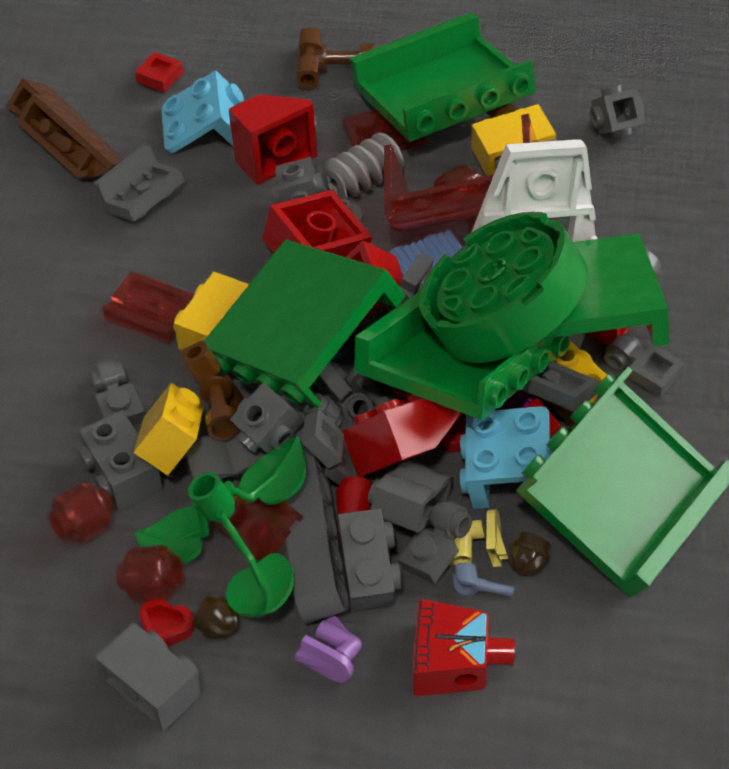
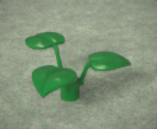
(273, 480)

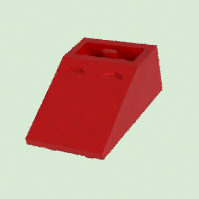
(396, 433)

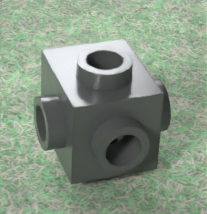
(628, 111)
(297, 181)
(265, 420)

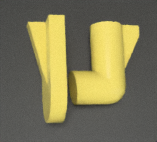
(494, 542)

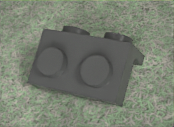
(137, 184)

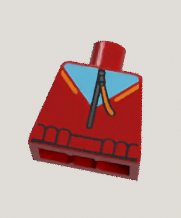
(455, 649)

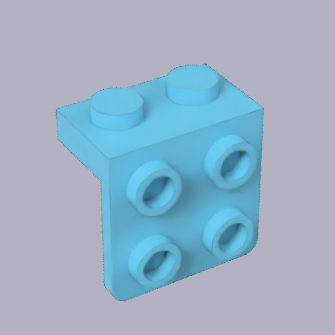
(199, 110)
(500, 449)

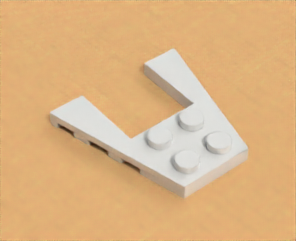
(544, 179)

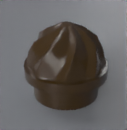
(529, 553)
(216, 618)

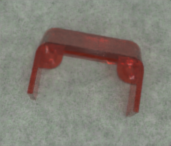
(437, 206)

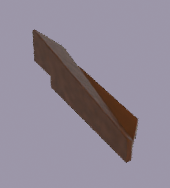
(61, 130)

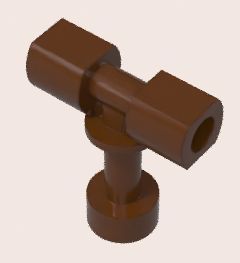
(316, 57)
(215, 389)

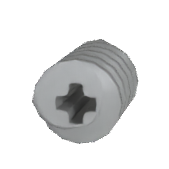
(359, 166)

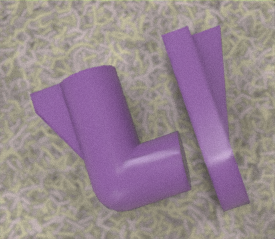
(325, 660)

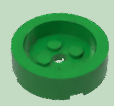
(504, 287)

